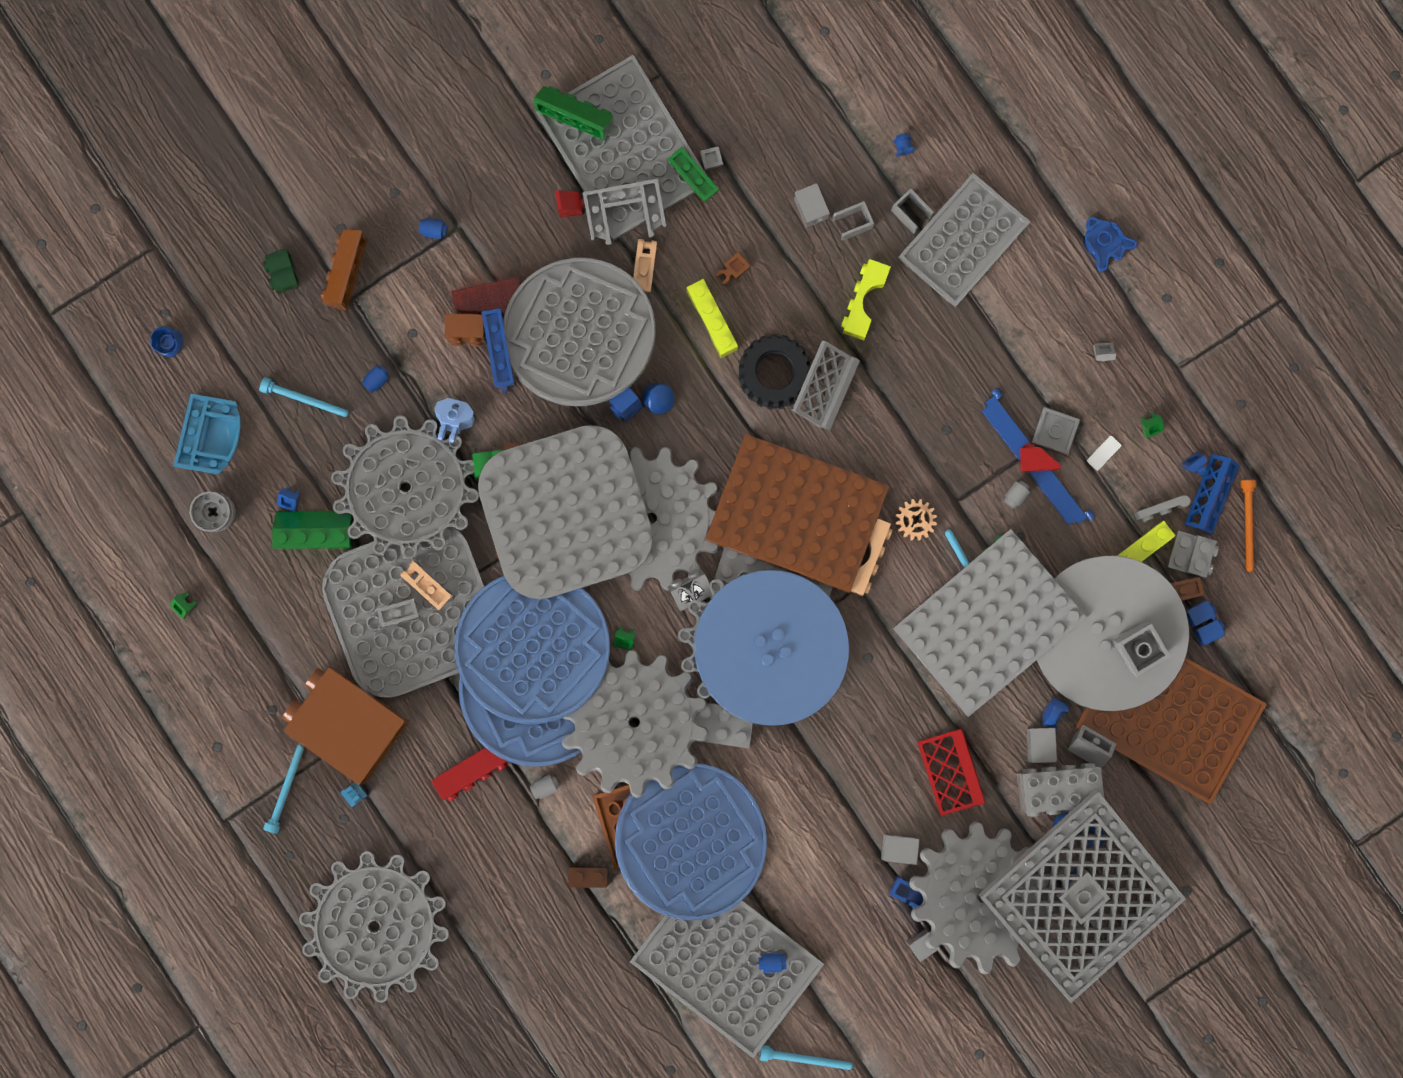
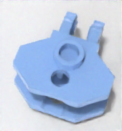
(453, 417)

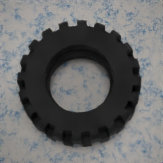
(773, 346)

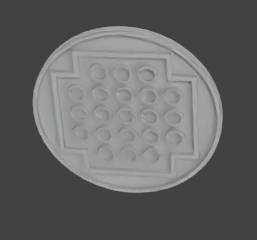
(579, 331)
(1115, 597)

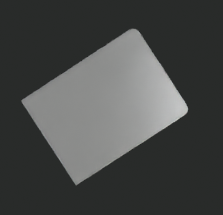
(918, 202)
(811, 205)
(853, 209)
(1041, 745)
(900, 849)

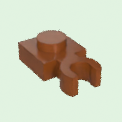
(734, 267)

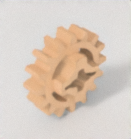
(923, 525)

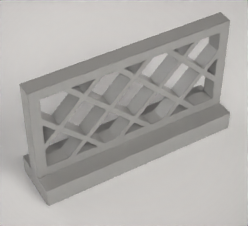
(834, 391)

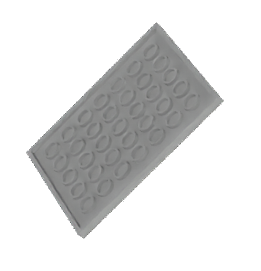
(634, 148)
(989, 622)
(717, 974)

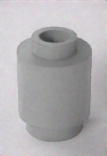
(1016, 494)
(544, 786)

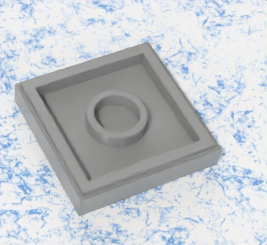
(1055, 431)

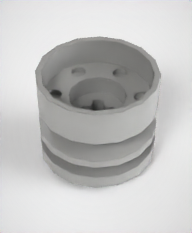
(201, 511)

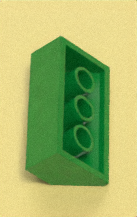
(573, 112)
(311, 530)

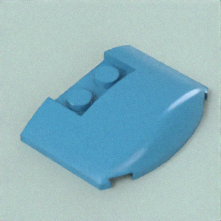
(208, 434)

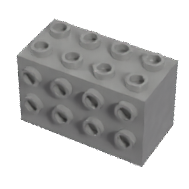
(1057, 789)

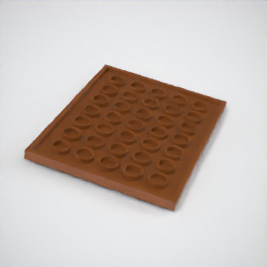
(797, 513)
(1186, 731)

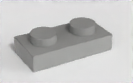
(398, 613)

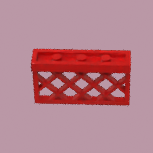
(967, 766)

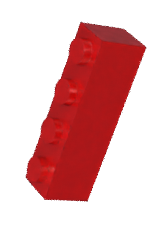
(466, 773)

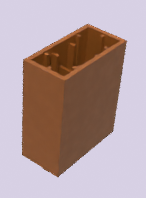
(344, 724)

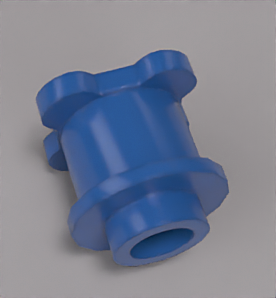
(903, 145)

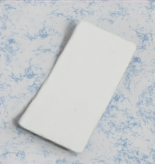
(1104, 453)

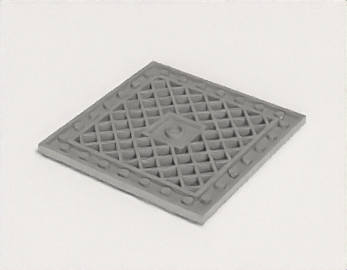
(1082, 896)

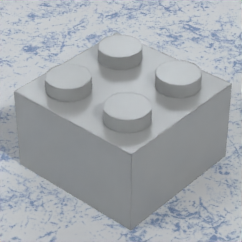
(1141, 648)

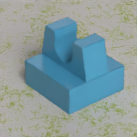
(354, 794)

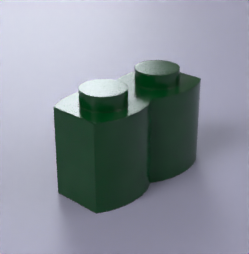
(281, 271)

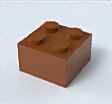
(465, 329)

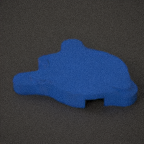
(1105, 241)

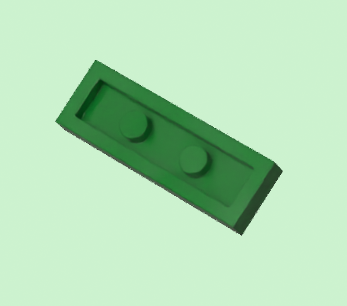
(693, 174)

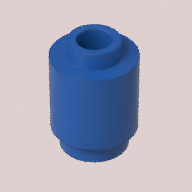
(433, 228)
(375, 378)
(772, 962)

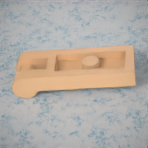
(645, 264)
(426, 586)

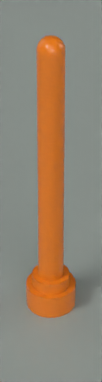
(1248, 487)

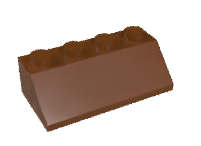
(344, 269)

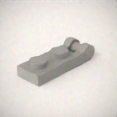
(1162, 508)

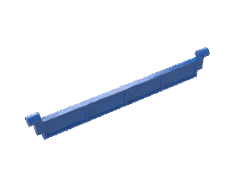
(1045, 479)

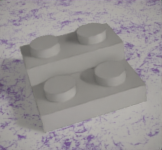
(1192, 554)

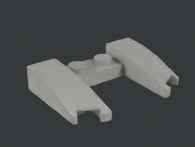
(645, 192)

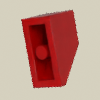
(569, 203)
(1036, 459)

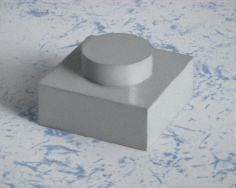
(711, 158)
(1104, 351)

